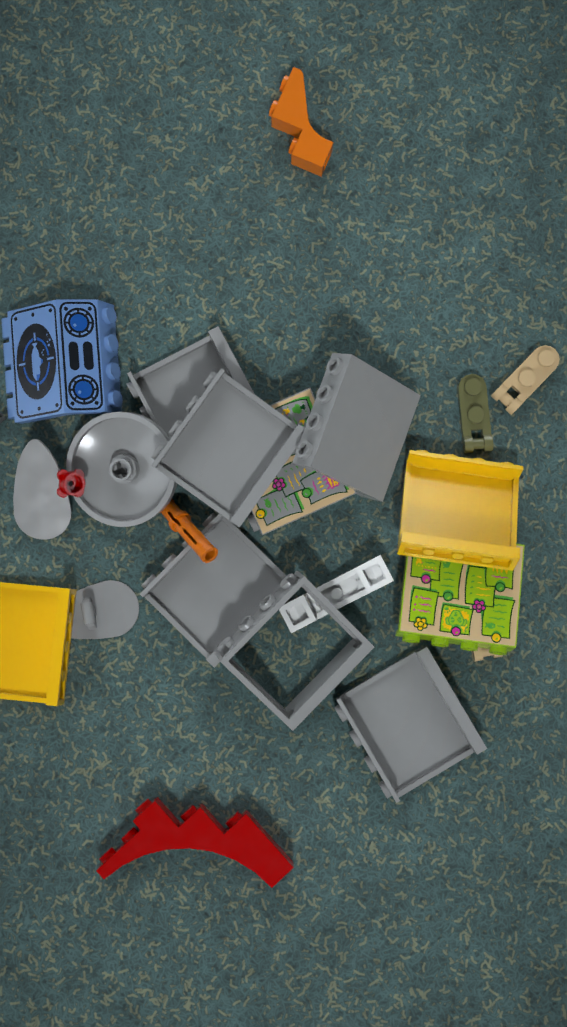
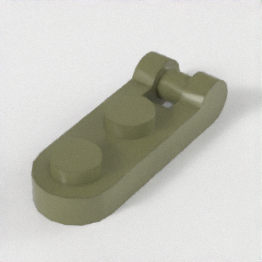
(474, 413)

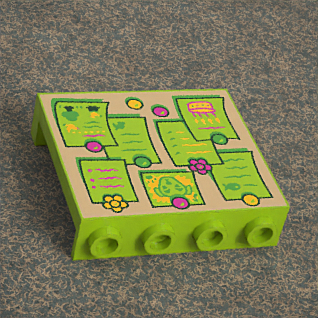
(460, 604)

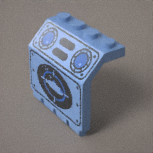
(61, 360)

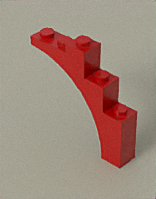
(160, 830)

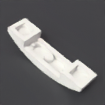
(338, 591)

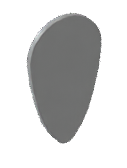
(35, 498)
(104, 610)

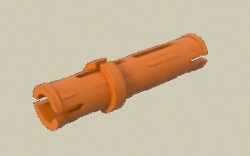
(181, 522)

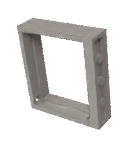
(329, 676)

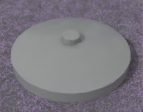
(118, 469)

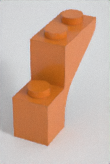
(290, 116)

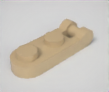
(527, 377)

